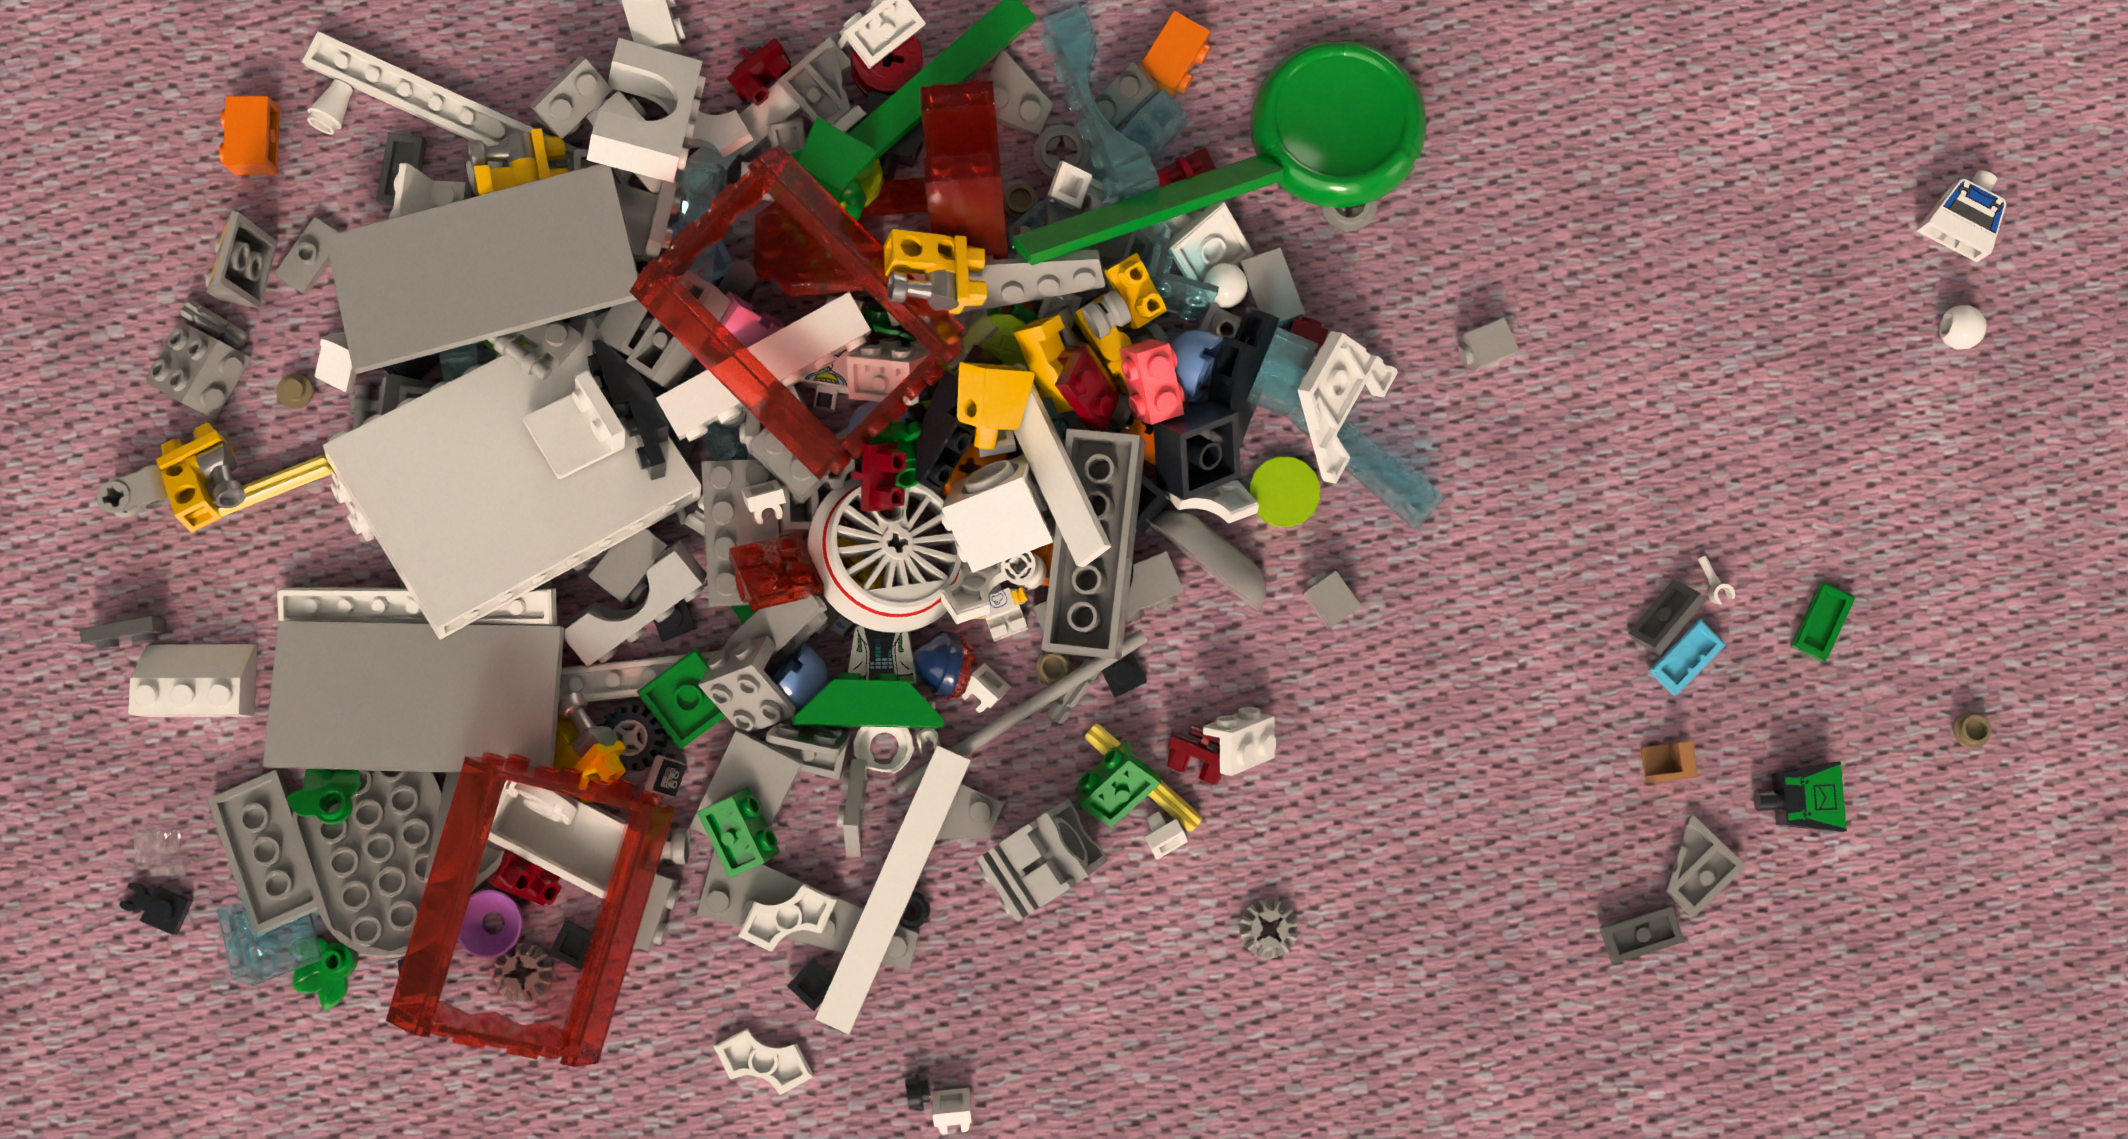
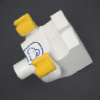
(1005, 612)

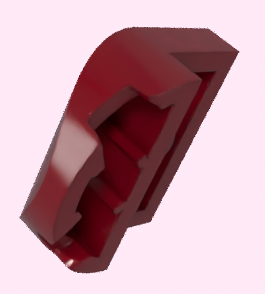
(1087, 386)

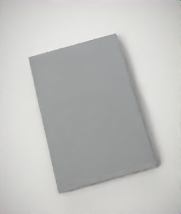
(482, 267)
(410, 700)

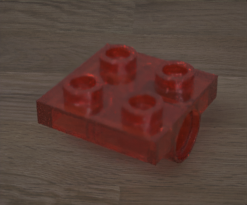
(775, 572)

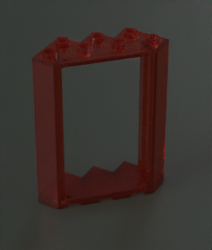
(736, 366)
(449, 889)

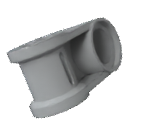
(141, 491)

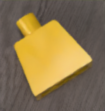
(992, 399)

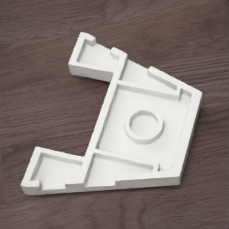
(1331, 391)

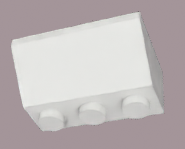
(194, 681)

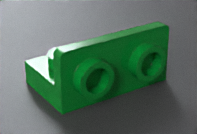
(1116, 785)
(739, 832)

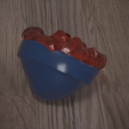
(945, 664)

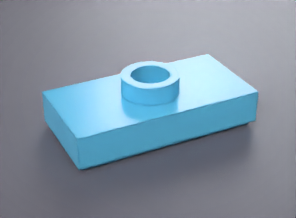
(1686, 657)

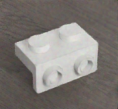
(1244, 739)

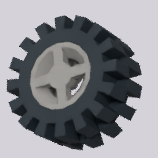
(626, 724)

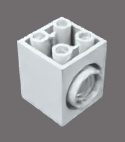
(997, 513)

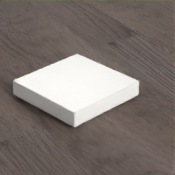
(1208, 242)

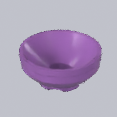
(476, 938)

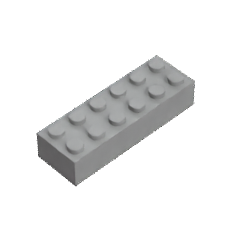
(1090, 602)

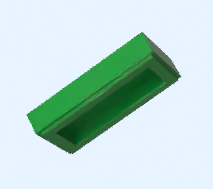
(1822, 621)

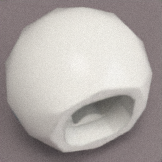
(1231, 284)
(1962, 327)

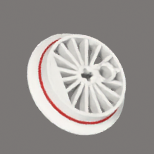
(887, 608)

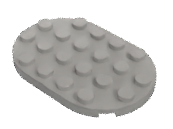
(375, 862)

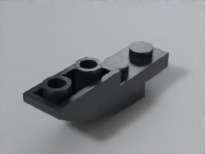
(1239, 365)
(635, 403)
(942, 435)

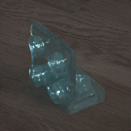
(1180, 294)
(270, 955)

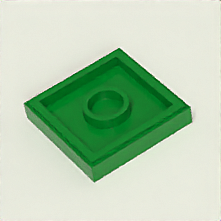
(680, 702)

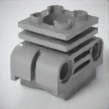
(1041, 861)

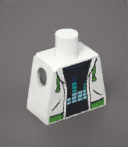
(882, 653)

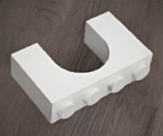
(656, 145)

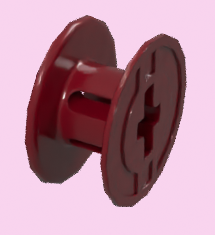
(905, 64)

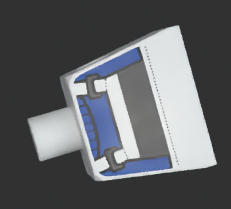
(1967, 217)

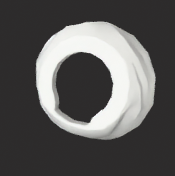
(863, 752)

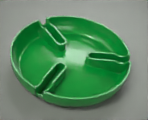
(1339, 123)

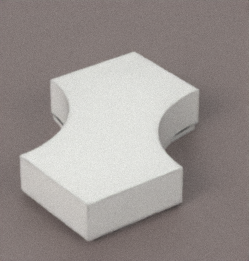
(719, 132)
(1228, 501)
(969, 594)
(771, 923)
(780, 1066)

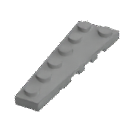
(1018, 282)
(733, 898)

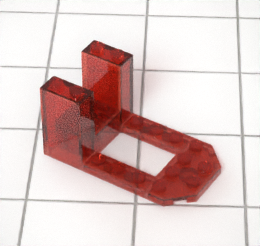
(957, 190)

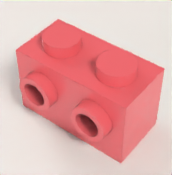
(1152, 381)

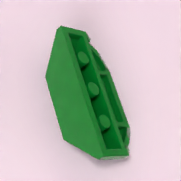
(868, 704)

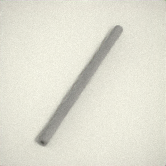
(1026, 709)

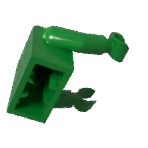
(837, 164)

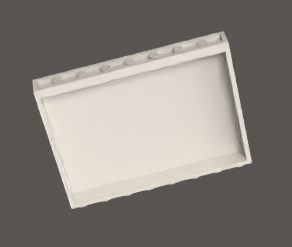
(473, 501)

